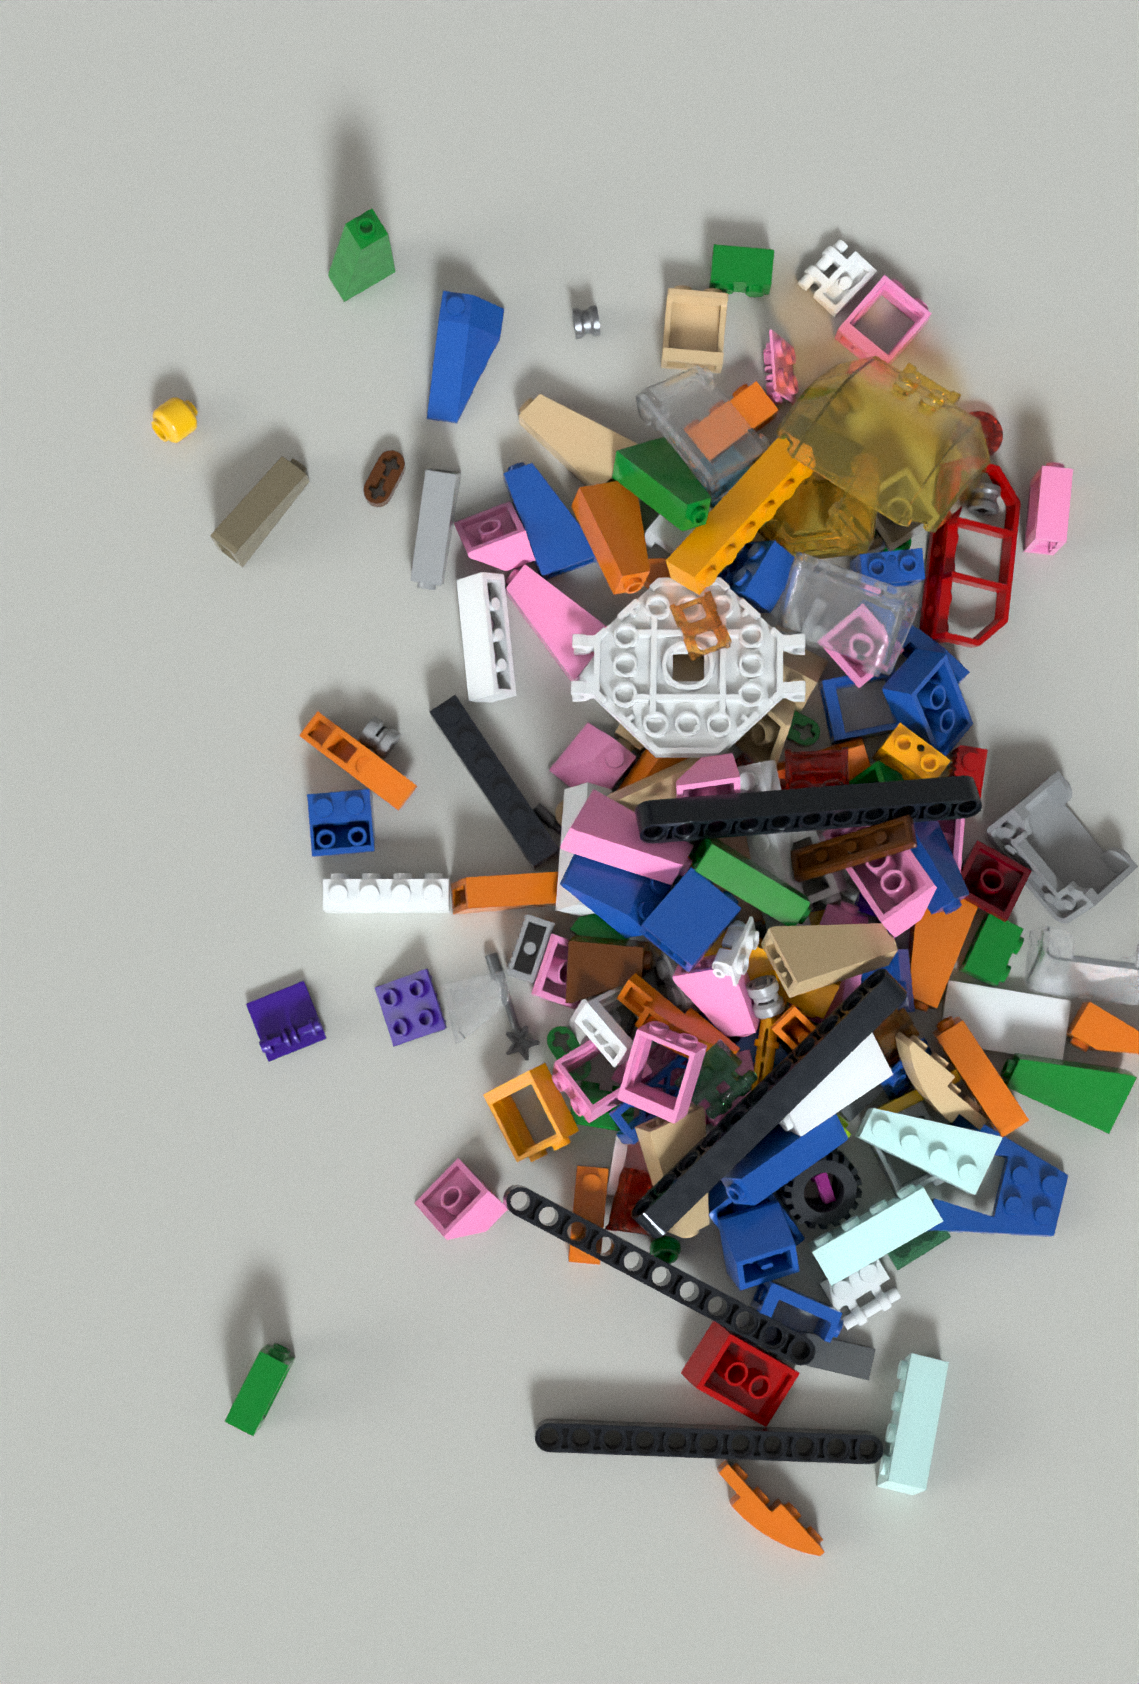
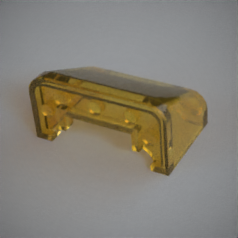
(822, 522)

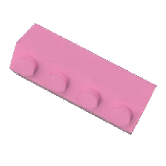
(892, 886)

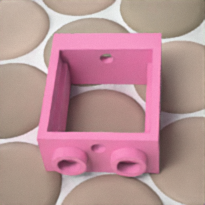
(895, 294)
(1048, 509)
(649, 1098)
(579, 1100)

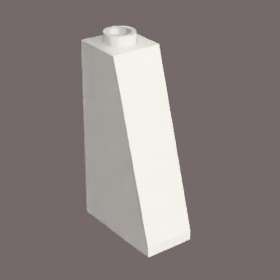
(847, 1082)

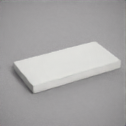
(1009, 1019)

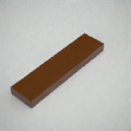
(853, 848)

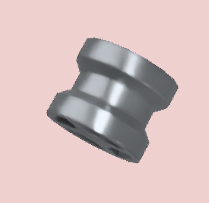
(586, 321)
(985, 499)

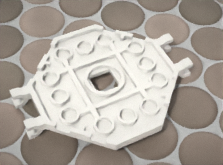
(687, 716)

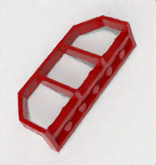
(941, 569)

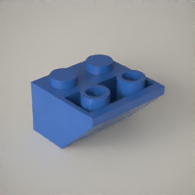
(759, 573)
(341, 822)
(757, 1245)

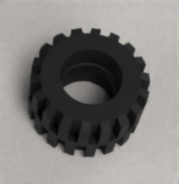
(813, 1210)

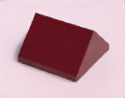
(993, 880)

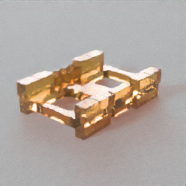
(709, 623)

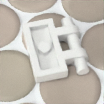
(843, 284)
(854, 1286)

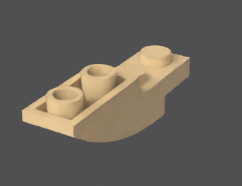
(934, 1081)

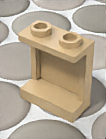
(694, 328)

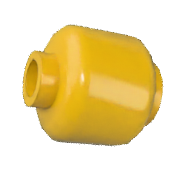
(174, 420)

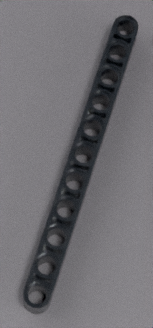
(806, 809)
(768, 1103)
(674, 1279)
(722, 1450)

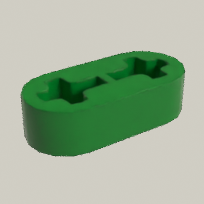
(801, 721)
(572, 1043)

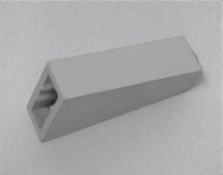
(435, 527)

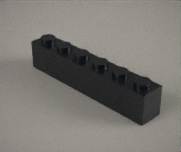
(494, 782)

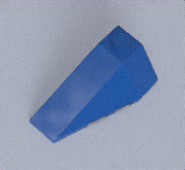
(464, 342)

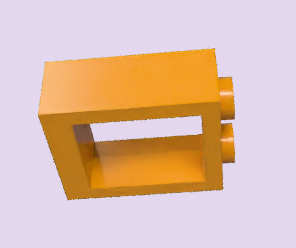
(901, 754)
(512, 1123)

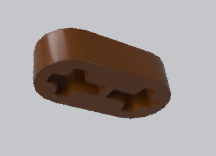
(378, 475)

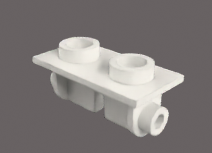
(741, 941)

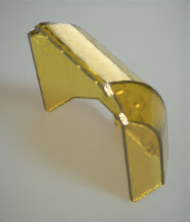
(889, 440)

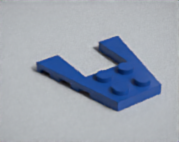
(1025, 1200)

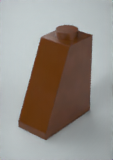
(603, 964)

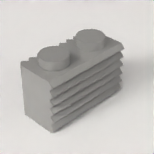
(530, 948)

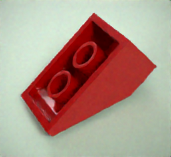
(739, 1373)

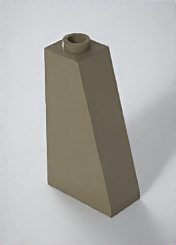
(260, 510)

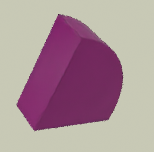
(824, 1187)

